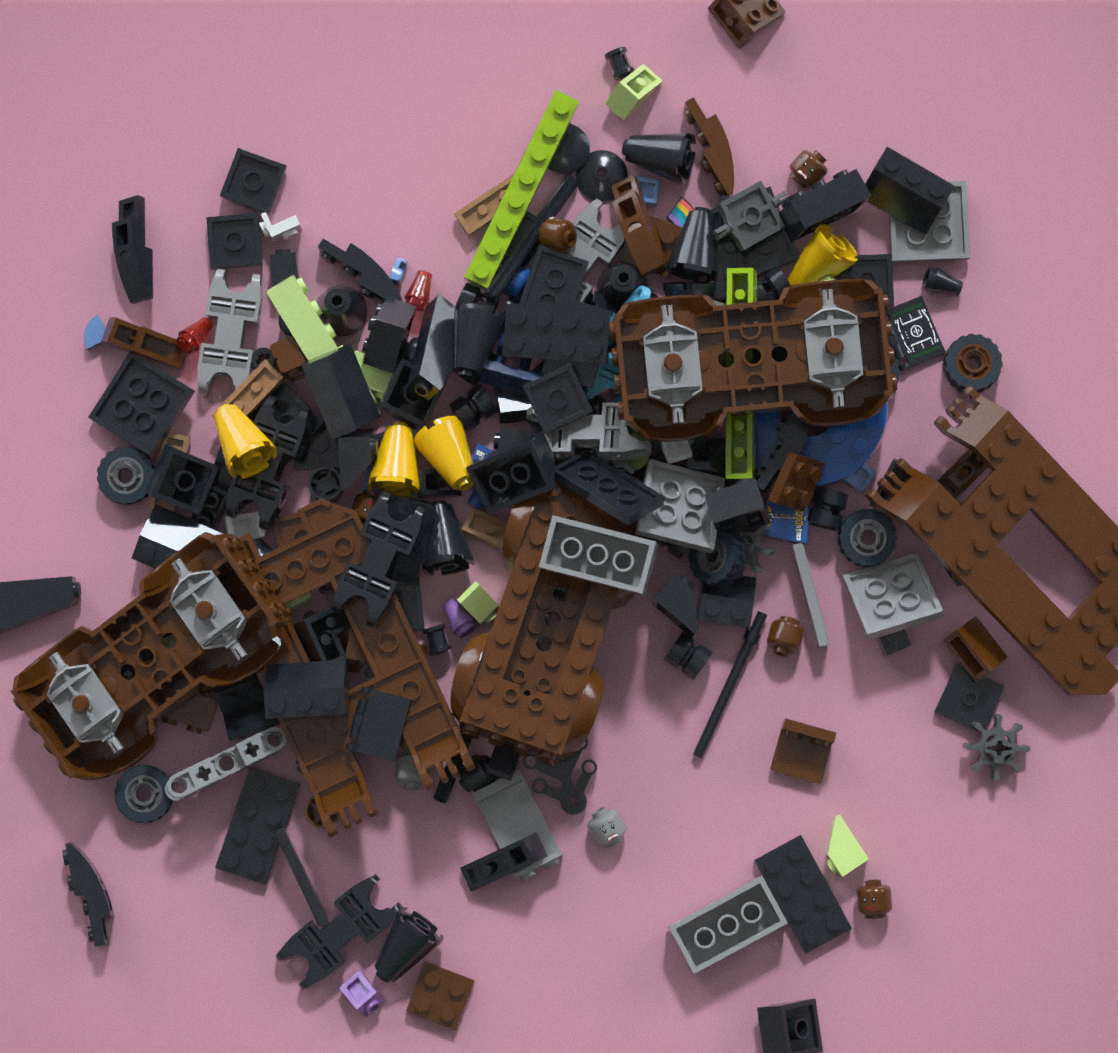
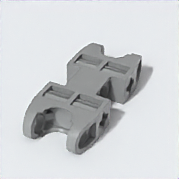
(594, 243)
(233, 314)
(596, 432)
(238, 756)

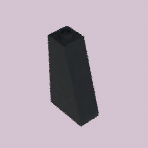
(434, 349)
(34, 599)

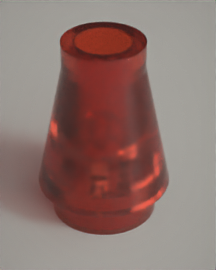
(419, 291)
(195, 334)

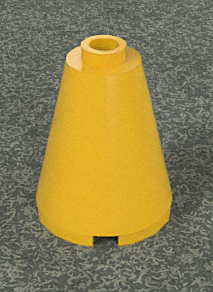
(822, 257)
(242, 442)
(447, 450)
(396, 462)

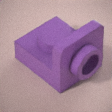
(362, 994)

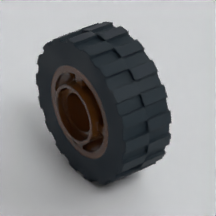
(973, 347)

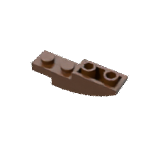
(718, 156)
(637, 227)

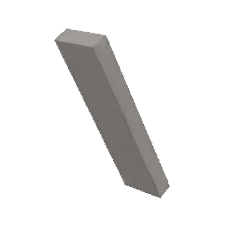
(810, 595)

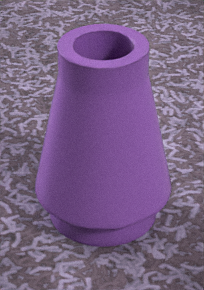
(459, 619)

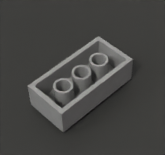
(598, 555)
(727, 924)

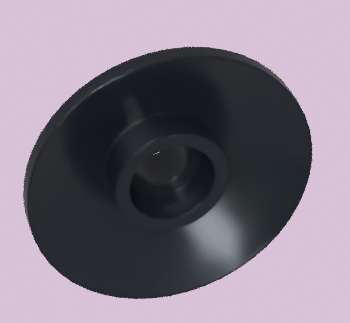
(597, 187)

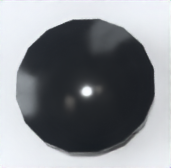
(571, 152)

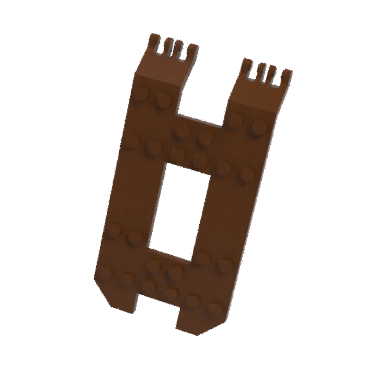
(969, 534)
(390, 650)

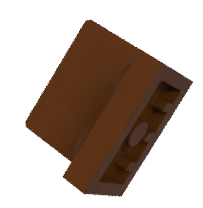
(745, 17)
(802, 751)

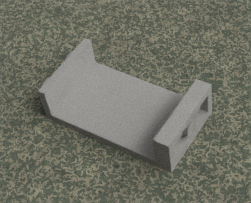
(515, 815)

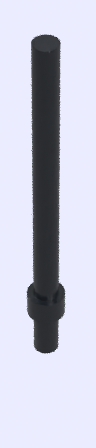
(750, 638)

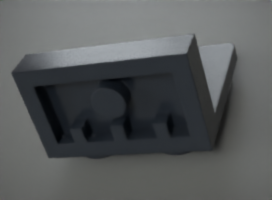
(243, 708)

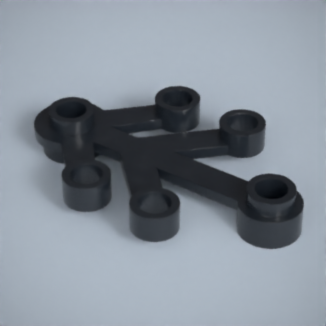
(562, 772)

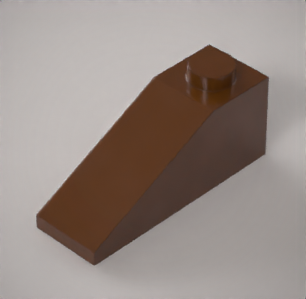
(962, 473)

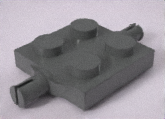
(750, 215)

